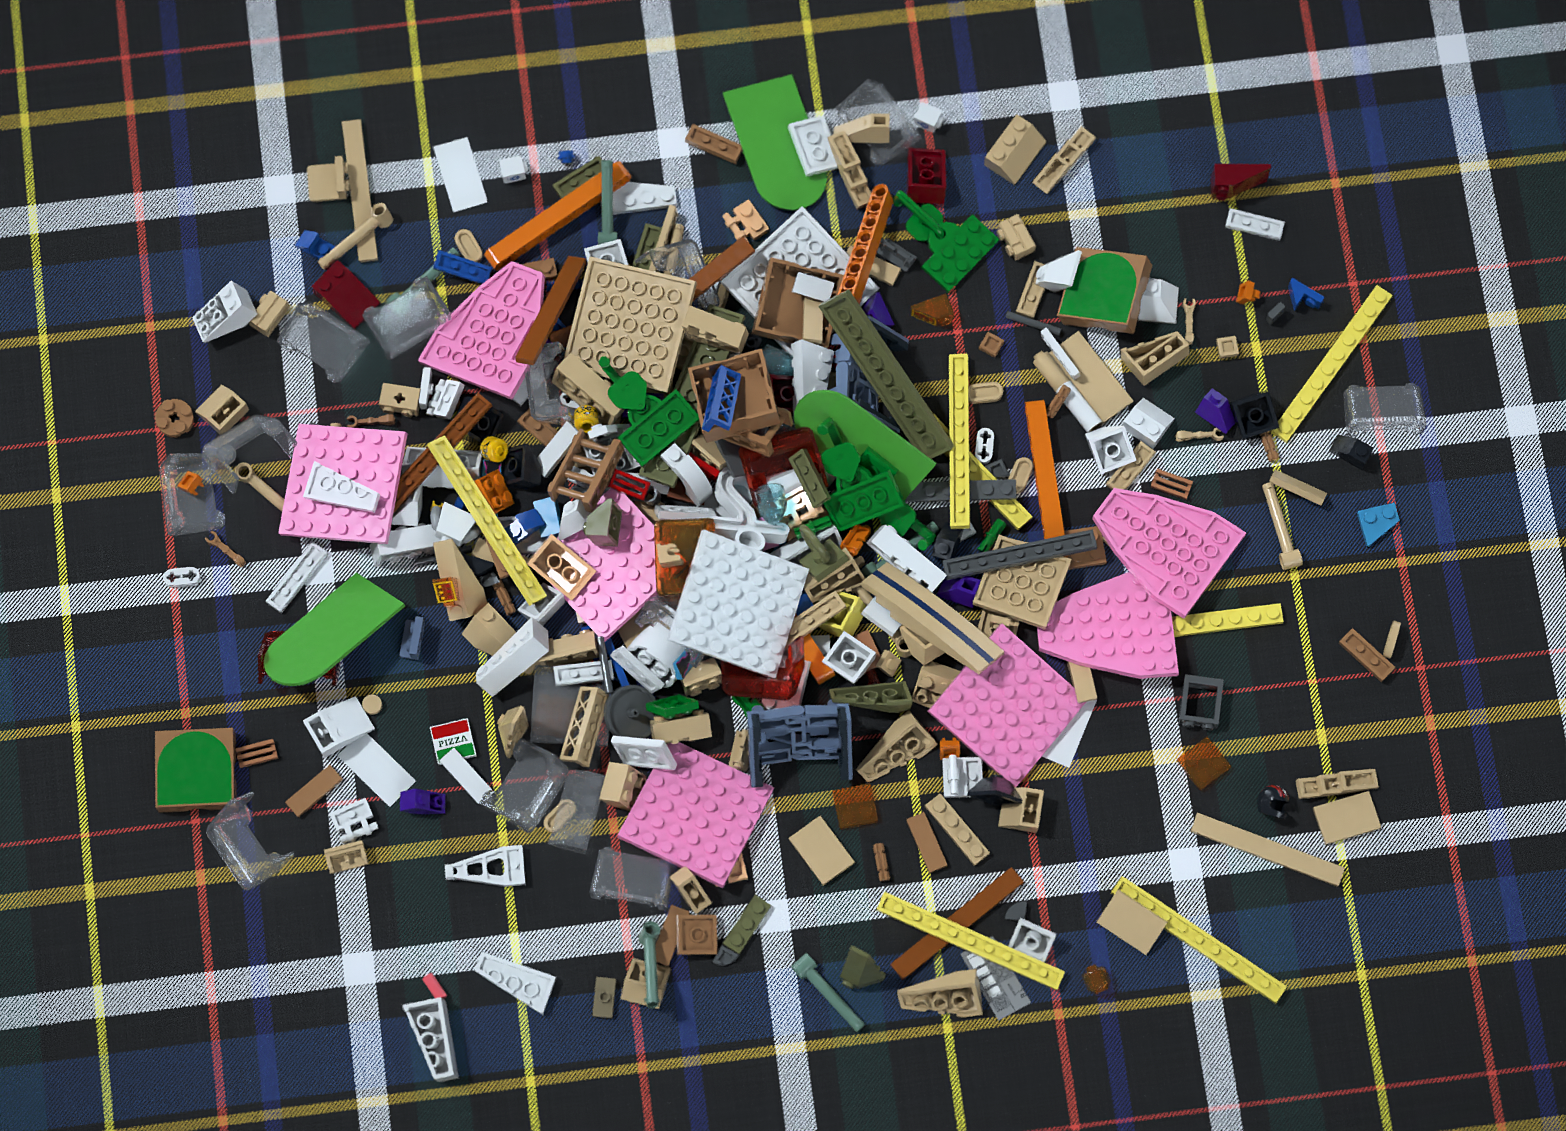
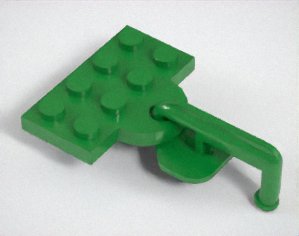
(955, 252)
(651, 427)
(857, 497)
(903, 517)

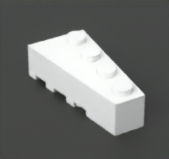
(811, 368)
(513, 657)

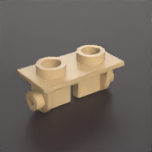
(740, 753)

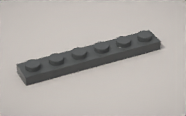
(979, 490)

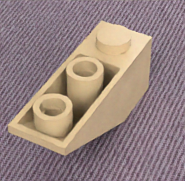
(867, 129)

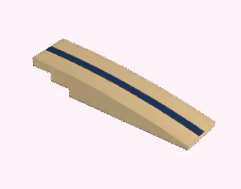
(931, 618)

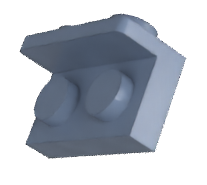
(412, 638)

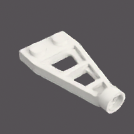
(513, 867)

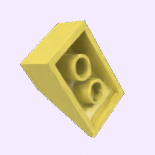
(848, 618)

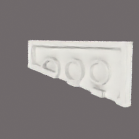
(336, 489)
(520, 981)

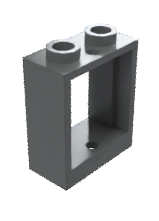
(1200, 683)

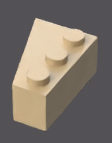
(714, 330)
(1155, 357)
(840, 580)
(681, 727)

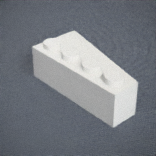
(405, 542)
(905, 557)
(434, 1036)

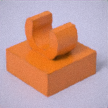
(1247, 293)
(190, 482)
(949, 748)

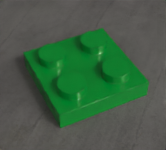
(672, 705)

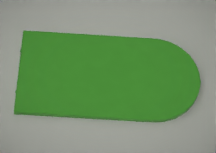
(761, 123)
(862, 431)
(329, 632)

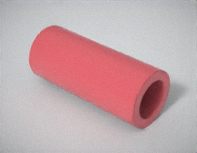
(434, 986)

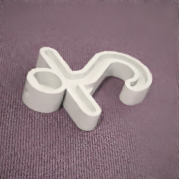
(744, 525)

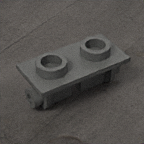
(896, 254)

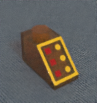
(934, 311)
(446, 590)

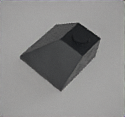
(521, 468)
(995, 791)

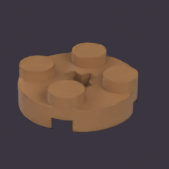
(169, 408)

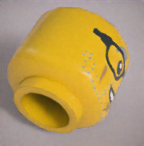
(585, 417)
(494, 449)

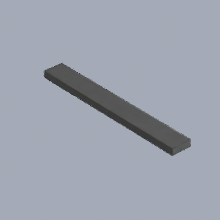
(1019, 554)

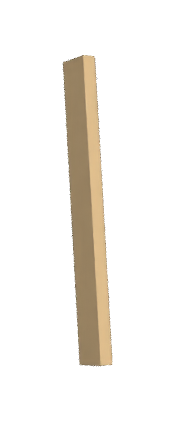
(359, 187)
(1267, 849)

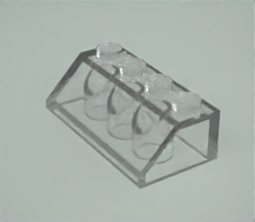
(577, 811)

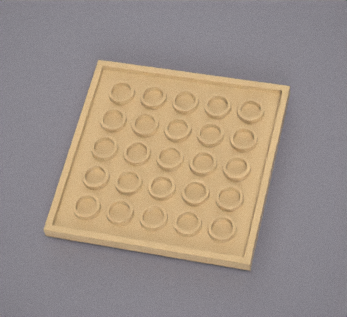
(632, 320)

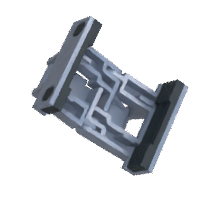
(853, 382)
(781, 726)

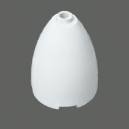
(654, 644)

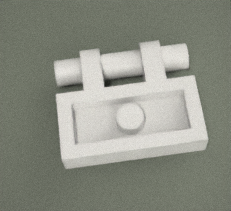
(445, 398)
(352, 815)

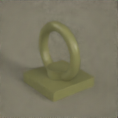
(823, 556)

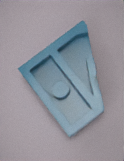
(1377, 521)

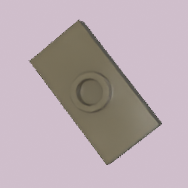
(604, 997)

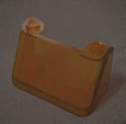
(685, 536)

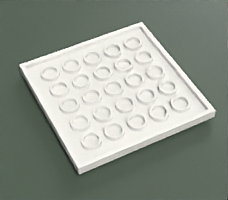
(796, 241)
(738, 604)

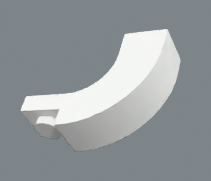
(690, 474)

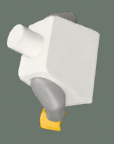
(453, 523)

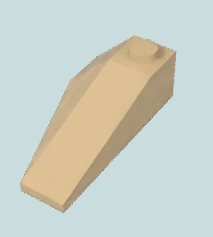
(471, 592)
(490, 632)
(512, 728)
(900, 743)
(950, 993)

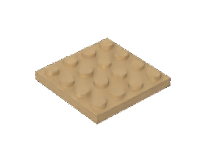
(1024, 590)

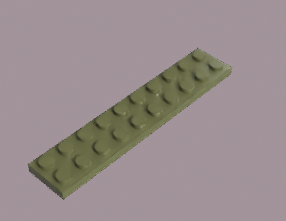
(699, 354)
(885, 374)

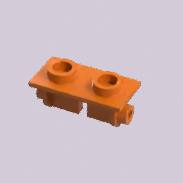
(854, 538)

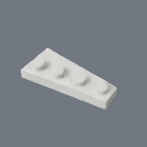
(642, 197)

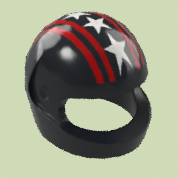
(1272, 801)

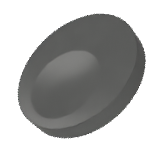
(626, 712)

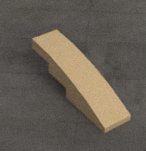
(1064, 160)
(850, 169)
(1082, 682)
(1337, 784)

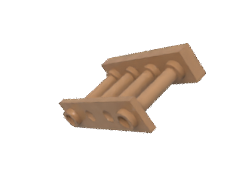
(758, 443)
(598, 482)

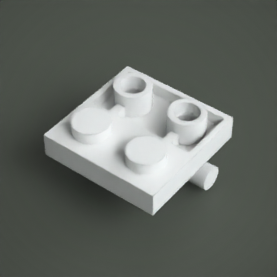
(960, 775)

